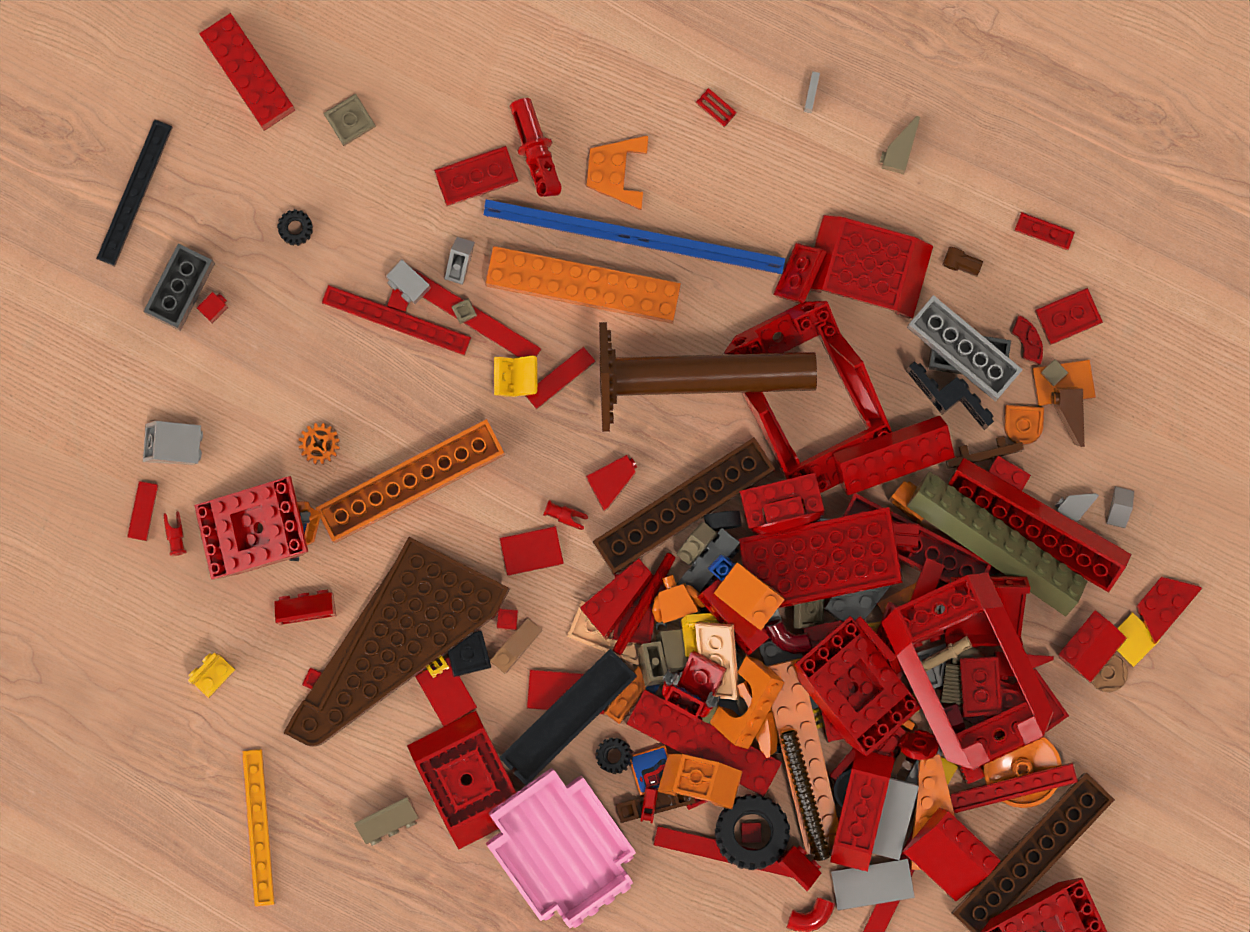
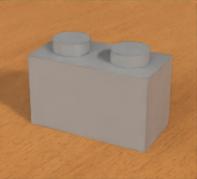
(408, 282)

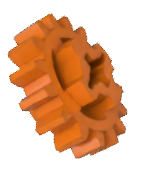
(312, 449)

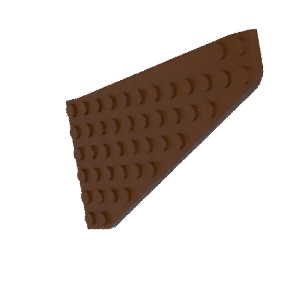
(409, 623)

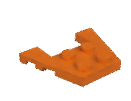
(608, 167)

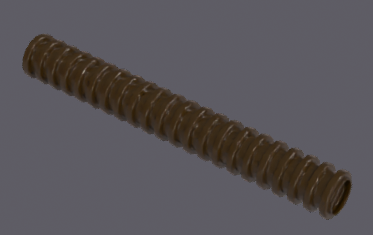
(805, 795)

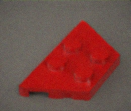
(1165, 604)

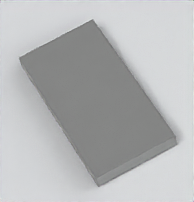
(895, 818)
(879, 885)

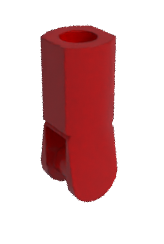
(649, 801)

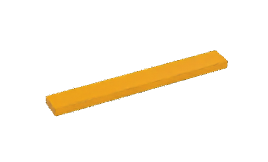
(258, 827)

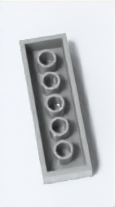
(964, 348)

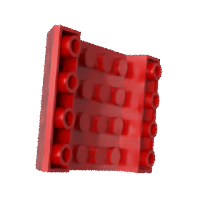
(871, 264)

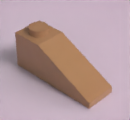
(516, 646)

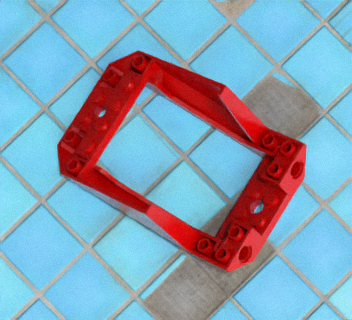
(797, 327)
(961, 601)

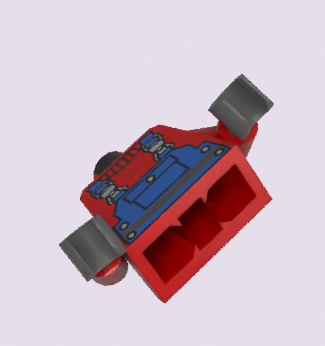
(684, 700)

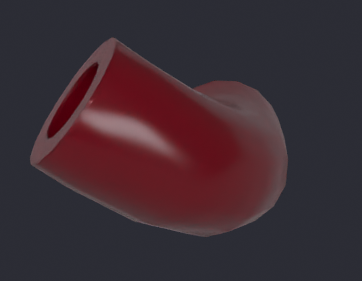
(785, 640)

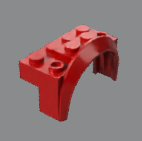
(783, 504)

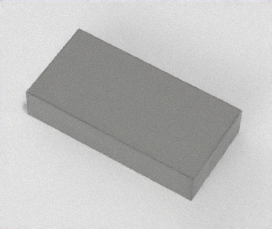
(811, 92)

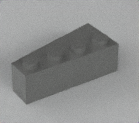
(699, 575)

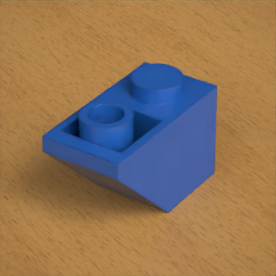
(721, 567)

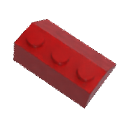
(304, 607)
(1092, 646)

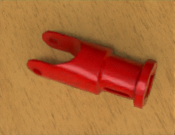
(564, 514)
(175, 536)

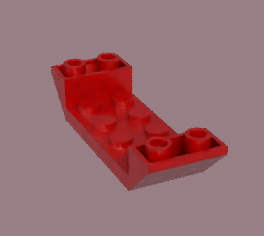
(862, 810)

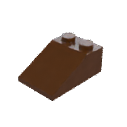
(1070, 409)

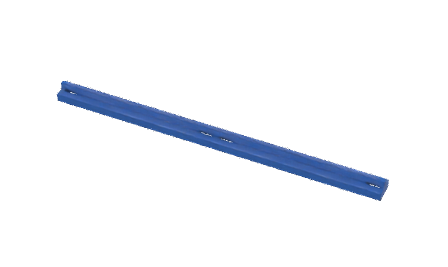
(634, 236)

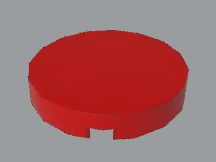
(919, 745)

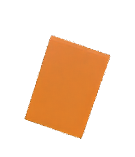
(1078, 376)

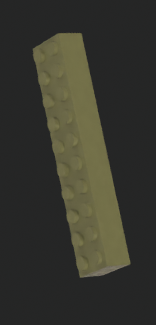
(997, 543)

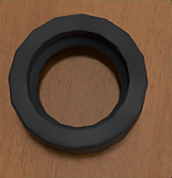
(723, 520)

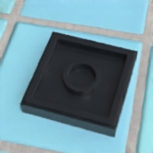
(469, 655)

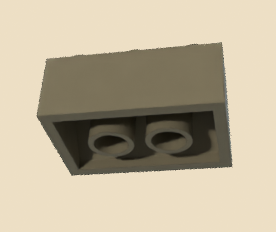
(387, 821)

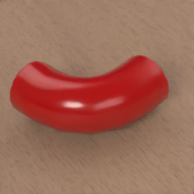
(812, 920)

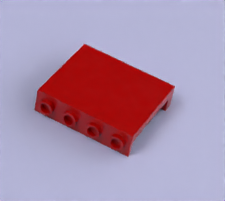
(978, 628)

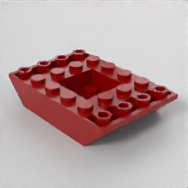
(232, 533)
(880, 697)
(444, 759)
(1058, 908)

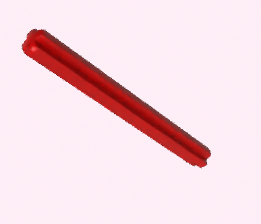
(644, 603)

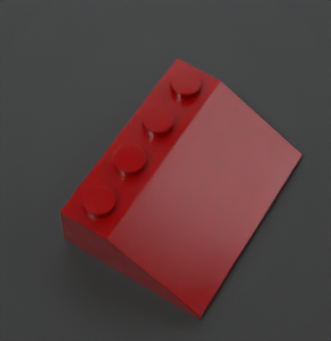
(951, 854)

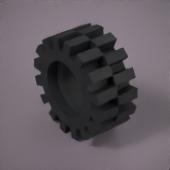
(295, 216)
(624, 761)

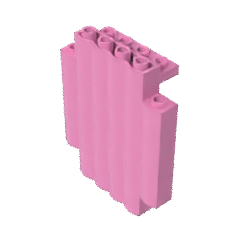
(561, 848)

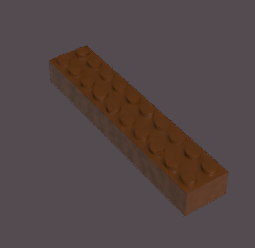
(683, 506)
(1034, 853)

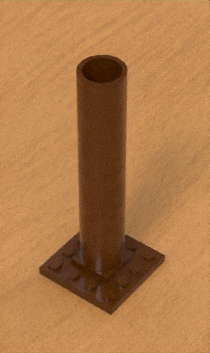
(698, 374)

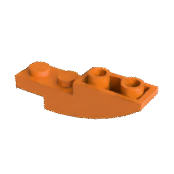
(768, 732)

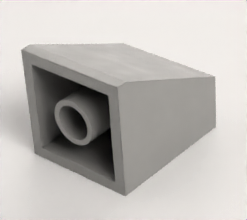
(172, 443)

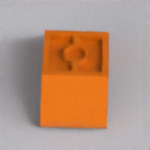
(700, 779)

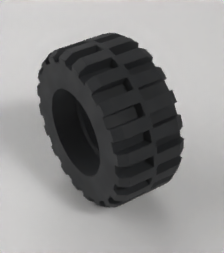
(752, 858)

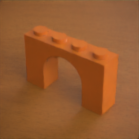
(765, 689)

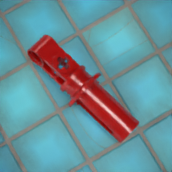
(535, 148)

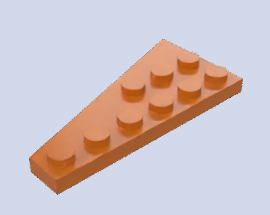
(930, 795)

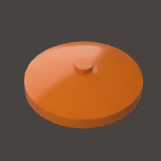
(1026, 760)

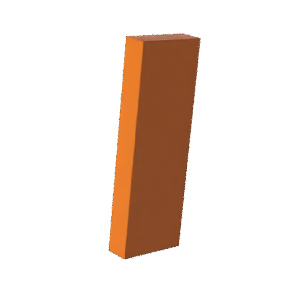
(627, 698)

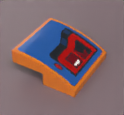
(648, 768)

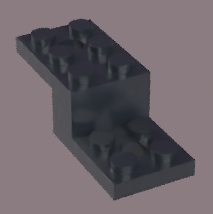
(950, 395)

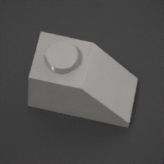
(459, 260)
(1075, 505)

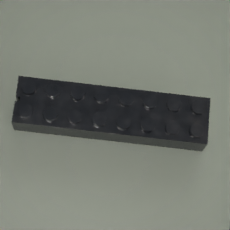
(568, 716)

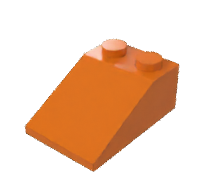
(749, 596)

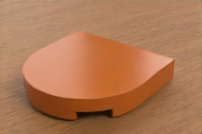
(1023, 423)

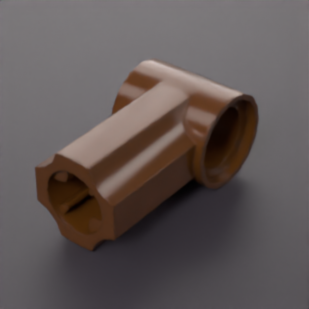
(958, 260)

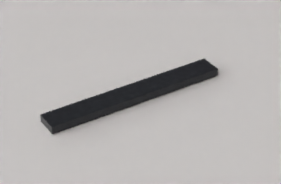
(134, 193)

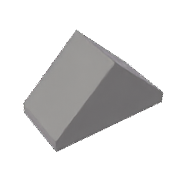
(1120, 507)

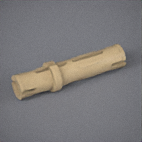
(947, 653)

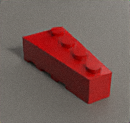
(616, 598)

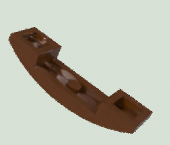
(632, 809)

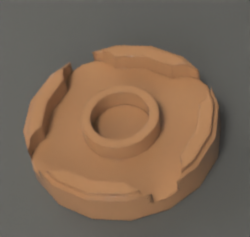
(1112, 675)

